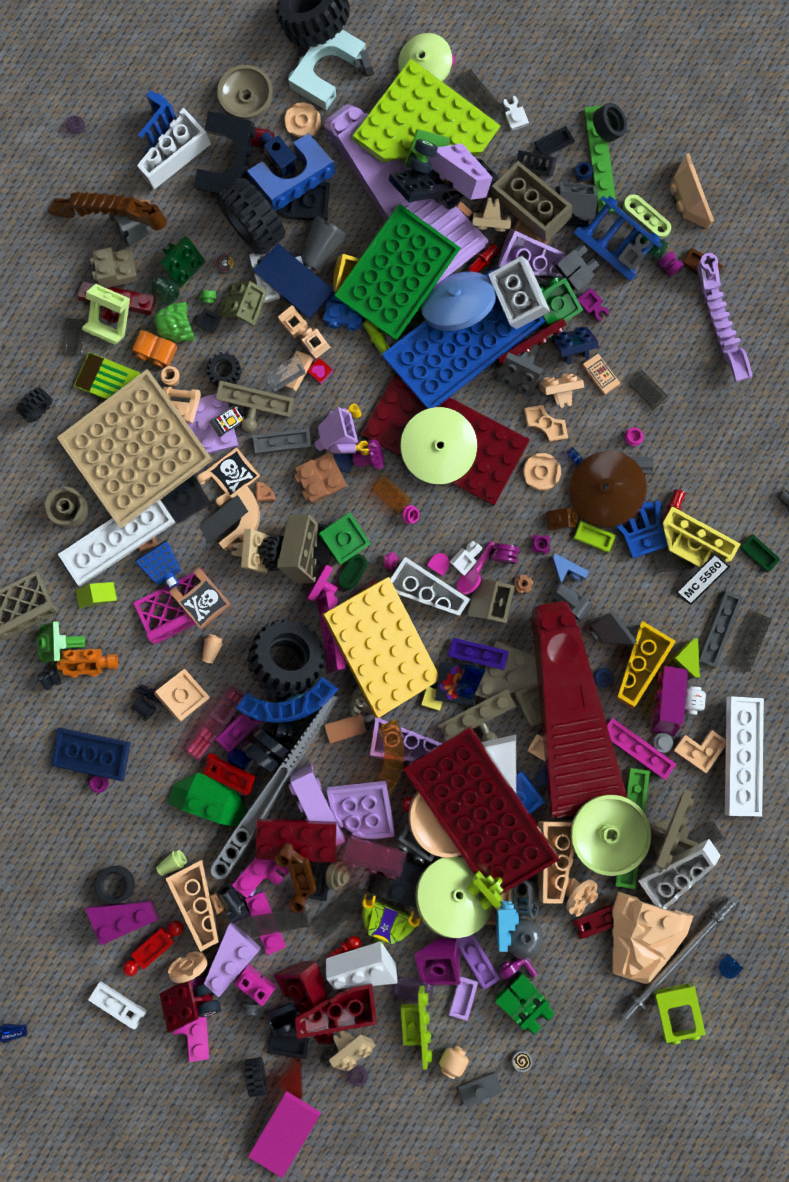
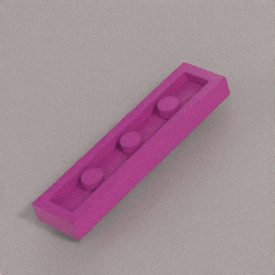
(640, 749)

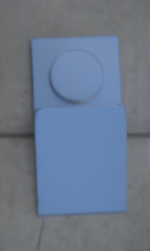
(563, 566)

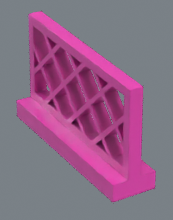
(173, 626)

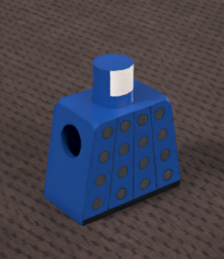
(161, 564)

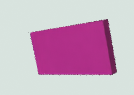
(284, 1134)

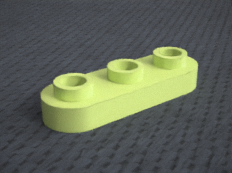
(644, 209)

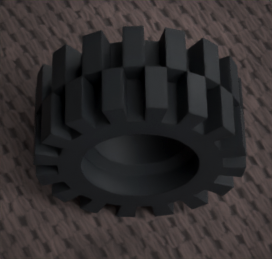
(223, 359)
(34, 404)
(270, 547)
(255, 1077)

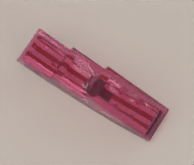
(214, 724)

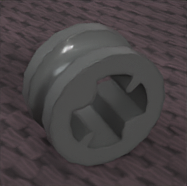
(251, 1008)

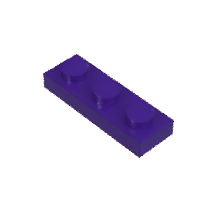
(478, 654)

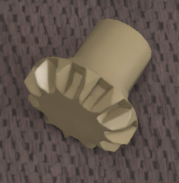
(358, 703)

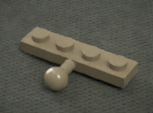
(255, 400)
(478, 715)

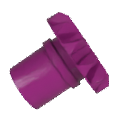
(374, 458)

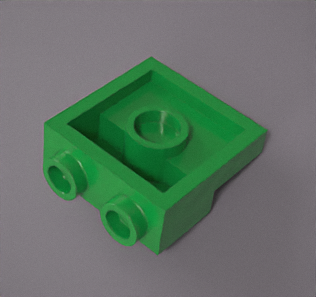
(560, 300)

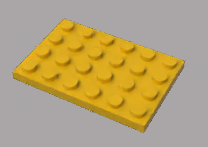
(381, 647)

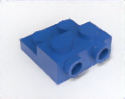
(340, 315)

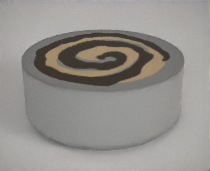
(522, 1060)

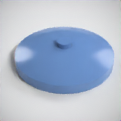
(459, 301)

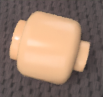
(453, 1062)

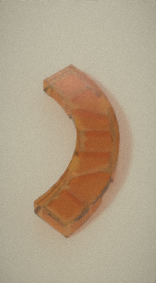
(394, 754)

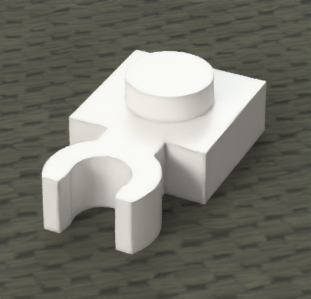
(515, 116)

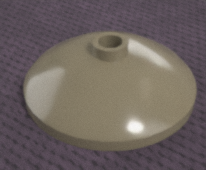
(243, 82)

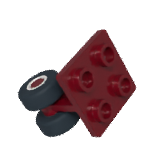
(181, 1001)

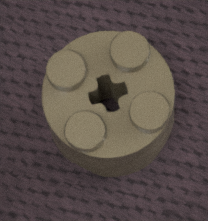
(63, 497)

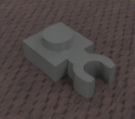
(632, 254)

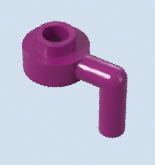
(509, 969)

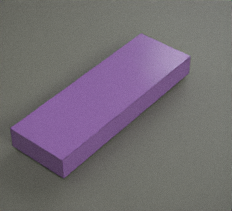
(478, 961)

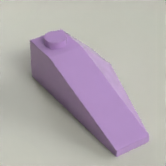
(535, 252)

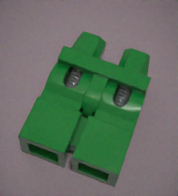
(529, 1008)

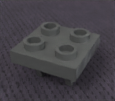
(519, 373)

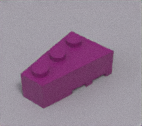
(670, 701)
(120, 919)

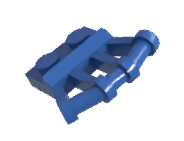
(647, 539)

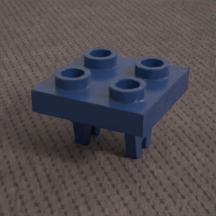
(575, 342)

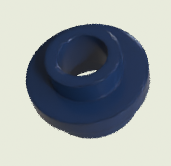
(583, 166)

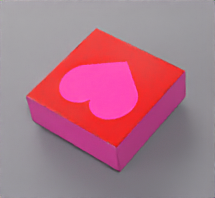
(319, 371)

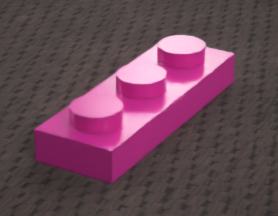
(258, 905)

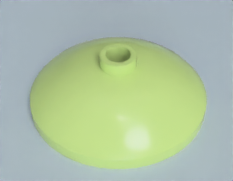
(436, 50)

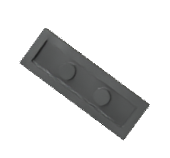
(282, 441)

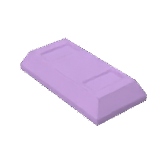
(463, 999)

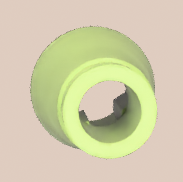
(173, 862)

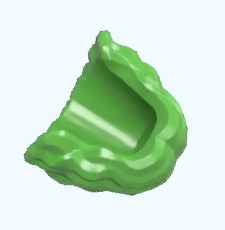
(173, 323)

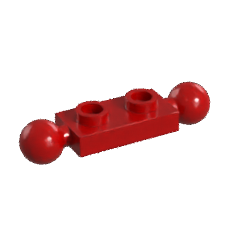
(152, 948)

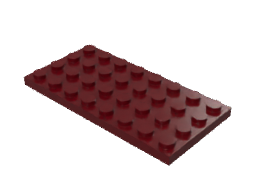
(497, 445)
(481, 810)

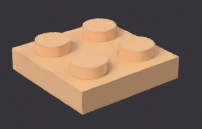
(181, 695)

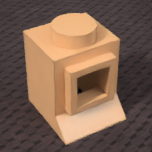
(284, 320)
(307, 335)

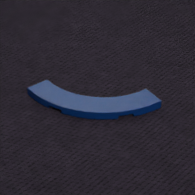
(289, 710)

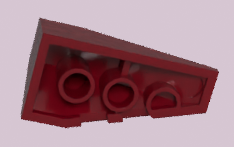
(306, 988)
(342, 1012)

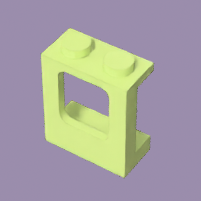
(102, 296)

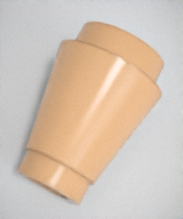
(168, 373)
(211, 648)

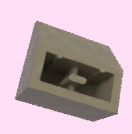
(491, 601)

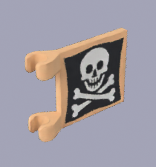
(230, 475)

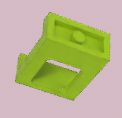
(675, 997)

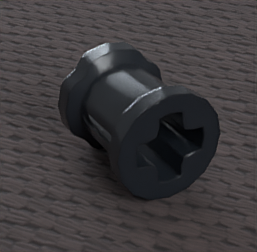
(143, 708)

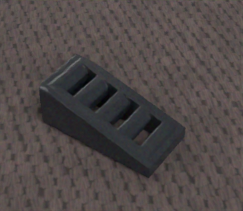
(551, 166)

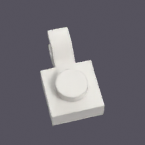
(464, 559)

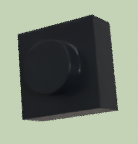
(208, 321)

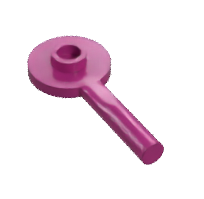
(469, 582)

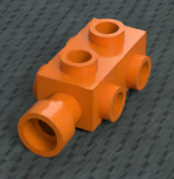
(86, 662)

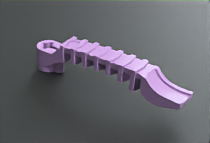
(710, 284)

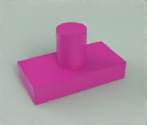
(321, 584)

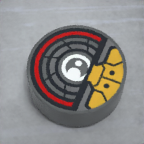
(225, 264)

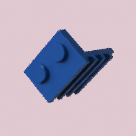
(161, 110)

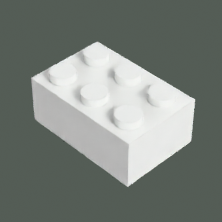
(519, 292)

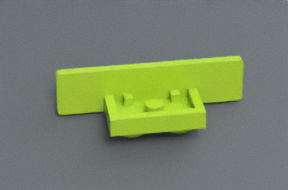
(415, 1025)

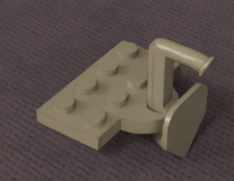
(671, 835)

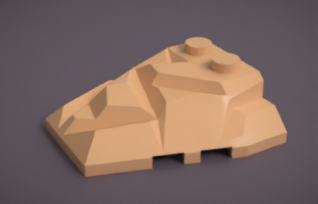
(644, 937)

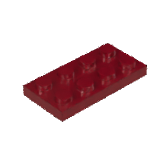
(309, 838)

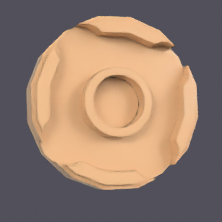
(297, 122)
(542, 477)
(187, 968)

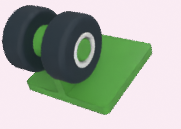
(423, 146)

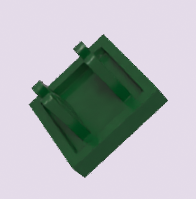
(182, 261)

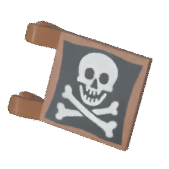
(203, 601)

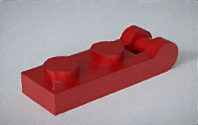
(228, 774)

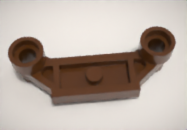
(300, 874)

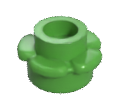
(208, 296)

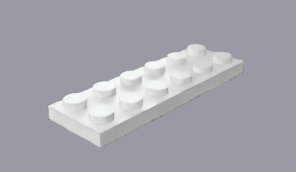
(111, 543)
(744, 756)

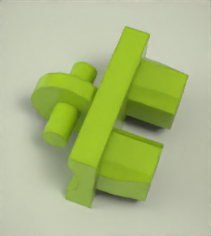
(489, 887)

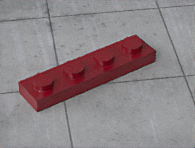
(539, 338)

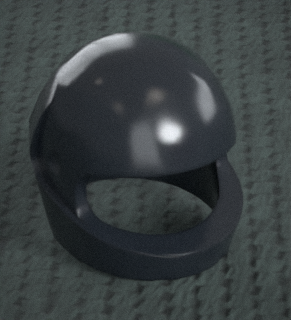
(282, 1021)

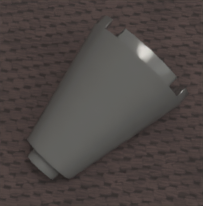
(321, 243)

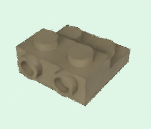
(113, 267)

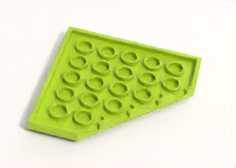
(422, 103)

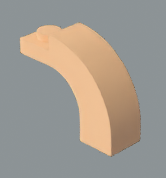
(248, 521)

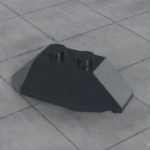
(399, 889)

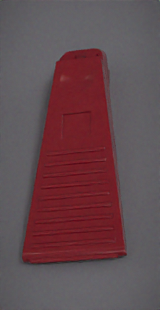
(574, 727)

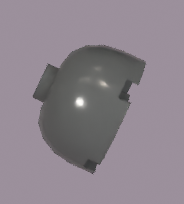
(525, 940)

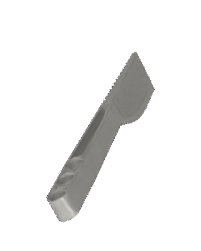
(269, 795)

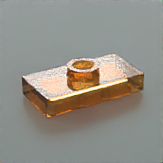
(391, 494)

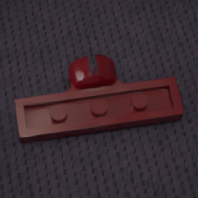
(138, 302)

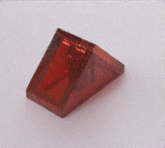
(292, 1079)

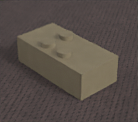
(532, 201)

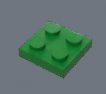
(344, 538)

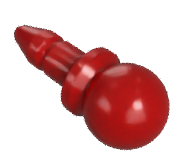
(351, 943)

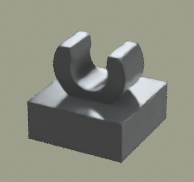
(364, 64)

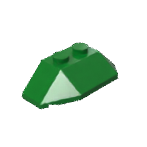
(208, 800)

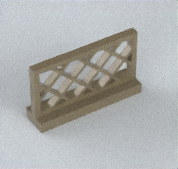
(33, 615)

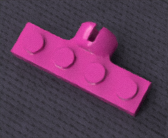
(256, 873)
(196, 1033)

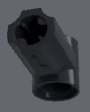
(234, 905)

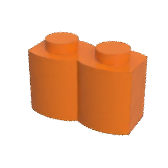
(154, 349)

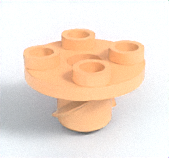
(580, 895)

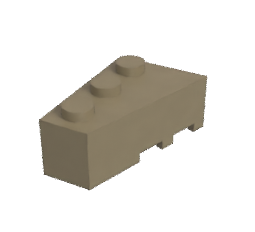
(297, 548)

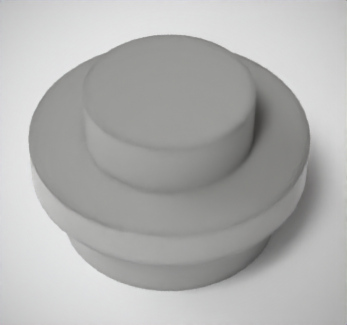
(662, 742)

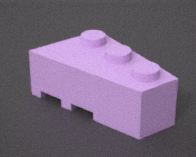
(461, 169)
(232, 957)

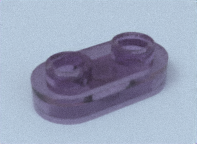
(409, 988)

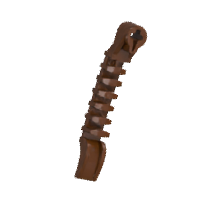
(87, 203)

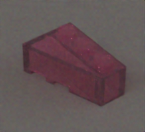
(374, 857)

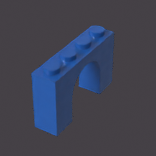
(282, 191)

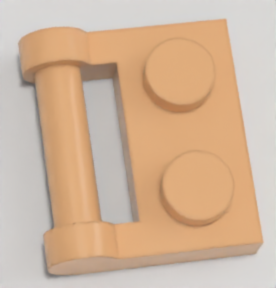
(186, 409)

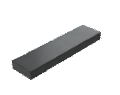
(720, 629)

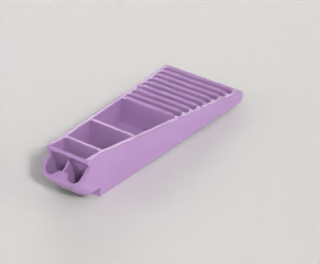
(374, 179)

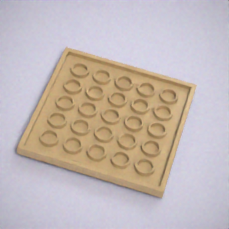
(134, 448)

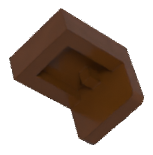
(561, 519)

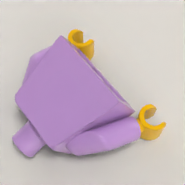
(339, 434)

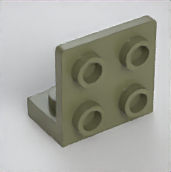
(243, 302)

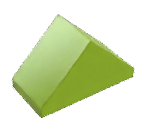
(96, 594)
(688, 658)

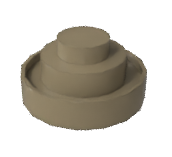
(337, 875)

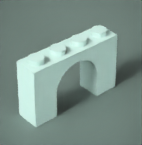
(307, 83)

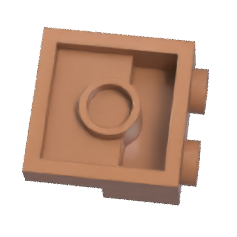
(320, 478)

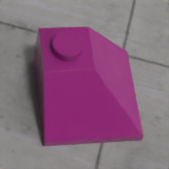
(439, 962)

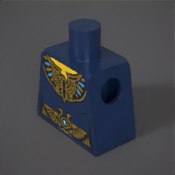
(278, 154)

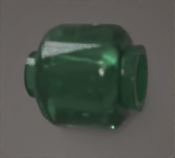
(165, 290)

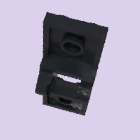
(419, 186)

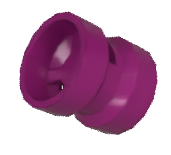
(670, 264)

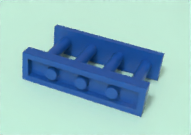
(600, 245)

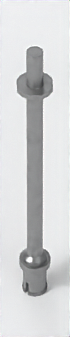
(717, 917)

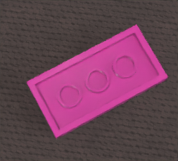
(334, 657)

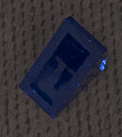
(469, 681)

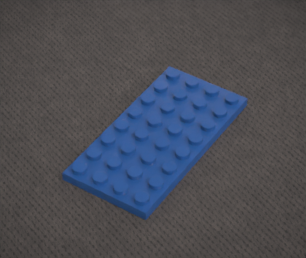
(442, 362)

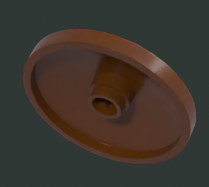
(625, 492)

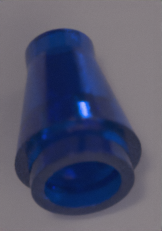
(11, 1032)

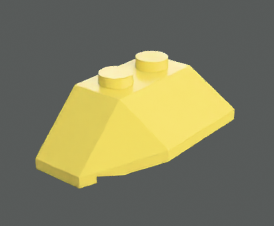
(695, 540)

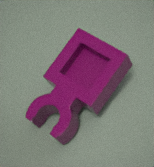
(591, 303)

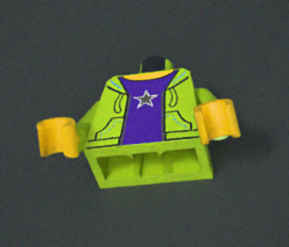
(387, 922)

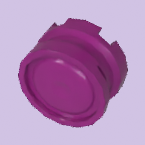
(505, 553)

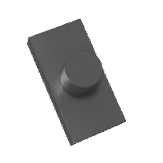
(480, 1089)

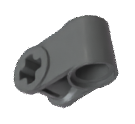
(526, 900)

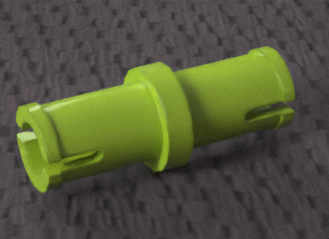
(376, 337)

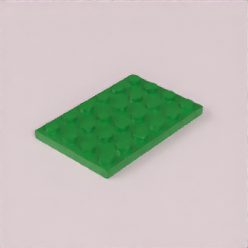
(397, 272)

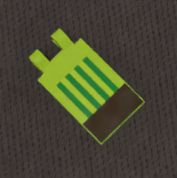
(103, 376)

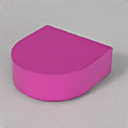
(439, 563)

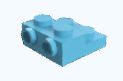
(505, 921)

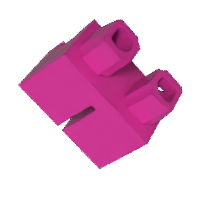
(255, 986)

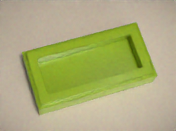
(594, 537)

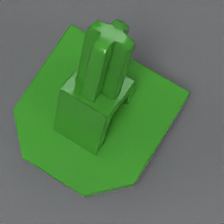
(50, 642)

